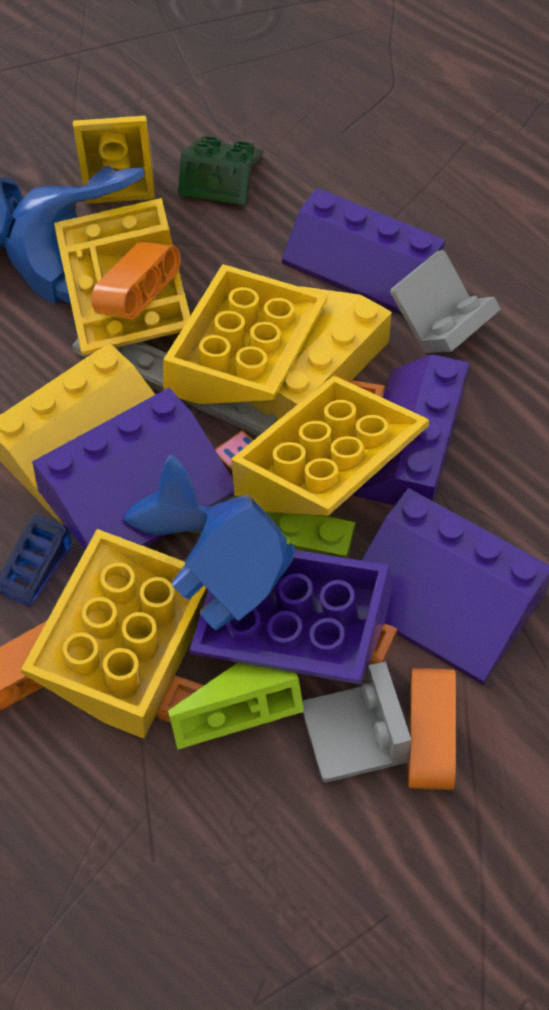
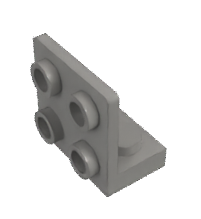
(440, 306)
(358, 728)

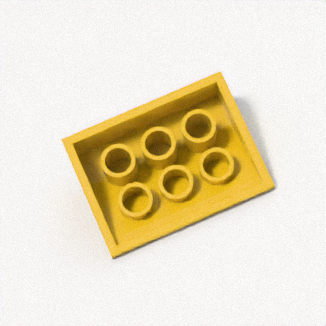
(240, 339)
(340, 344)
(67, 408)
(323, 449)
(116, 633)

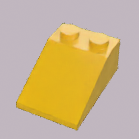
(118, 144)

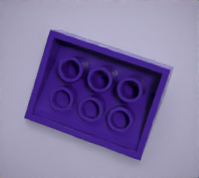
(121, 462)
(455, 584)
(312, 623)

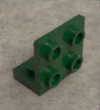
(217, 170)

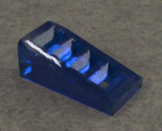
(45, 537)

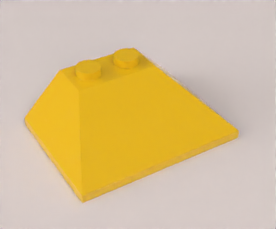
(91, 249)

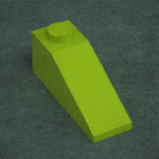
(234, 702)

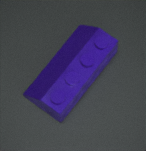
(356, 247)
(435, 391)

